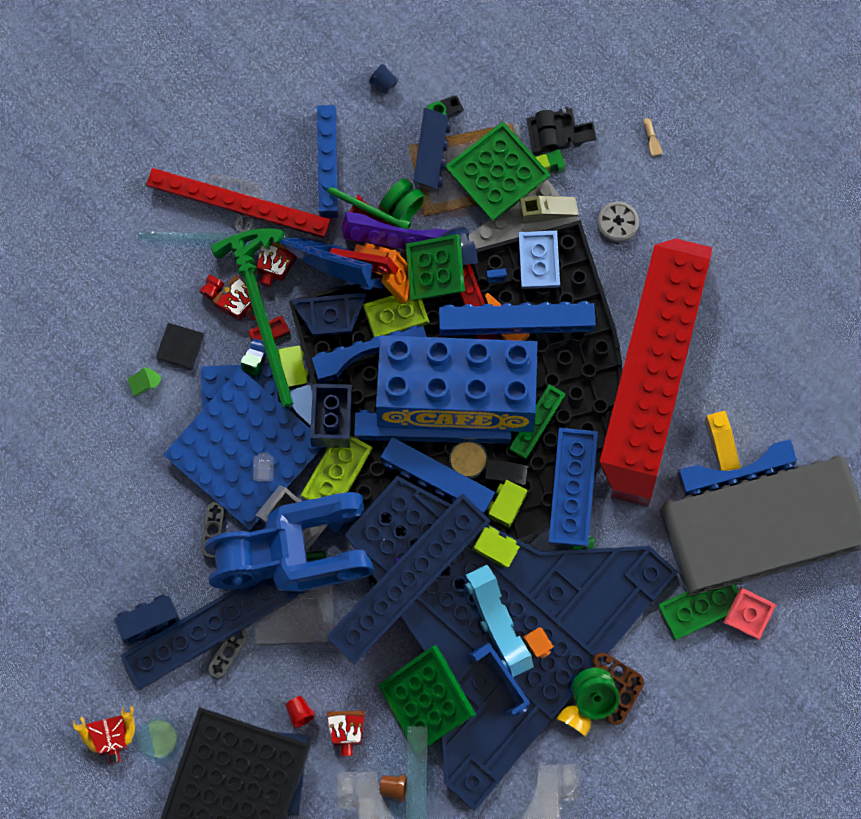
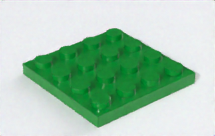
(497, 171)
(427, 696)

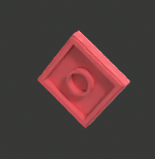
(749, 613)

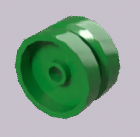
(402, 200)
(595, 693)

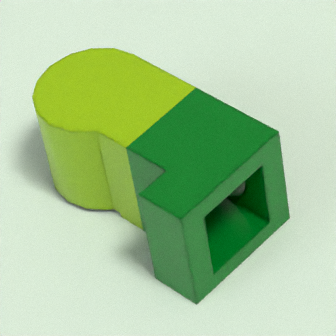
(553, 161)

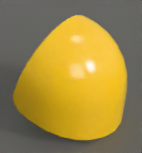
(573, 717)

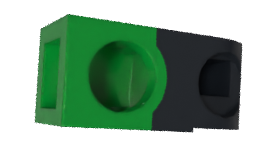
(449, 106)

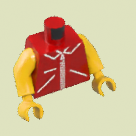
(108, 735)

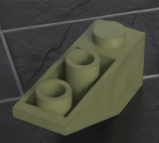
(547, 208)

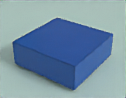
(496, 275)

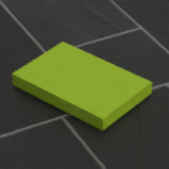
(390, 315)

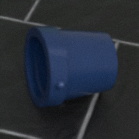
(383, 79)

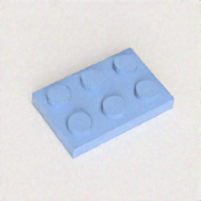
(539, 259)

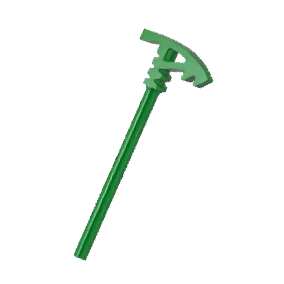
(245, 262)

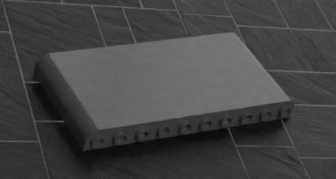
(764, 525)

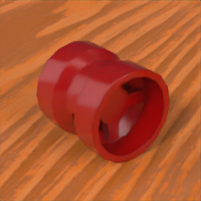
(211, 287)

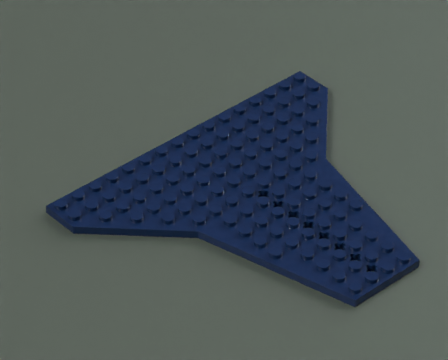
(576, 596)

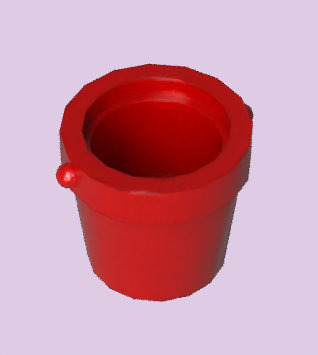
(299, 712)

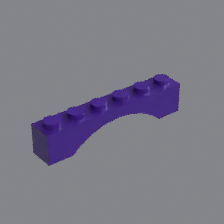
(367, 230)

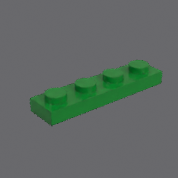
(544, 412)

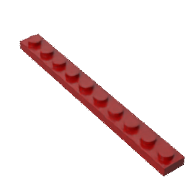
(238, 203)

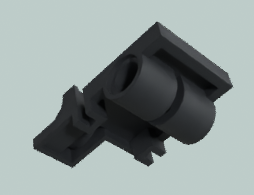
(556, 129)

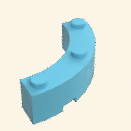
(497, 621)

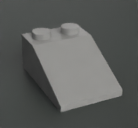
(281, 497)

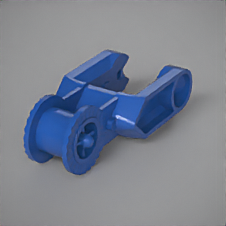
(281, 552)

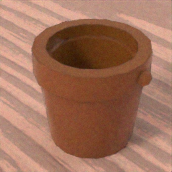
(394, 787)

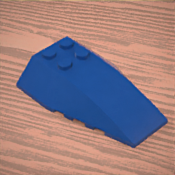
(319, 256)

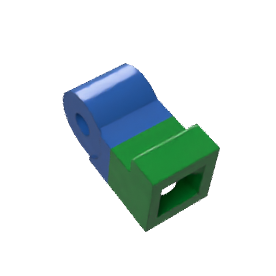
(254, 358)

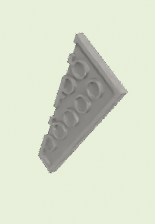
(510, 223)

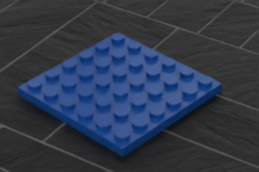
(227, 435)

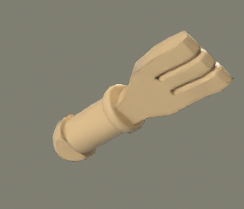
(654, 146)

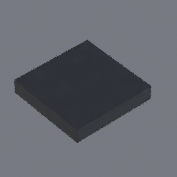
(180, 346)

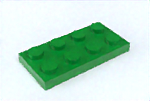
(693, 613)

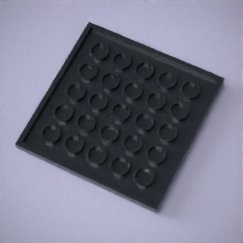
(235, 771)

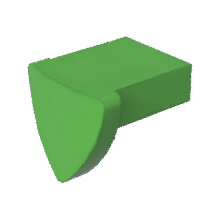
(143, 381)

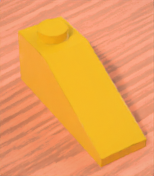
(722, 441)

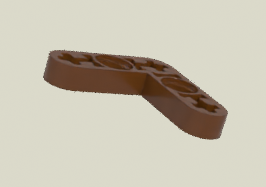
(624, 681)

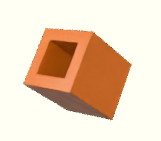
(538, 643)

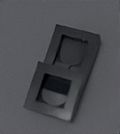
(501, 471)

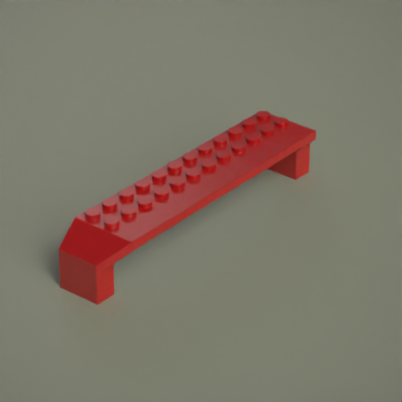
(653, 369)

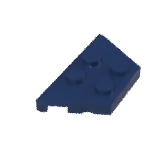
(330, 313)

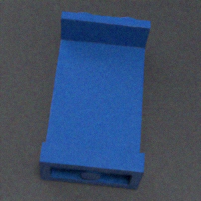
(487, 650)

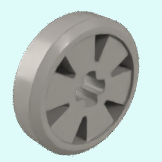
(624, 213)

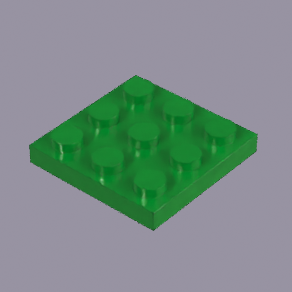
(435, 267)

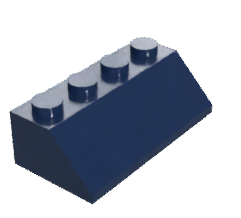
(431, 151)

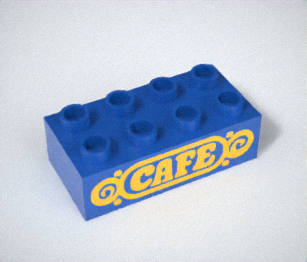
(457, 383)

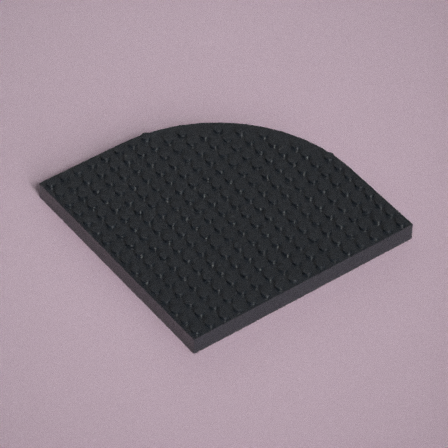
(577, 363)

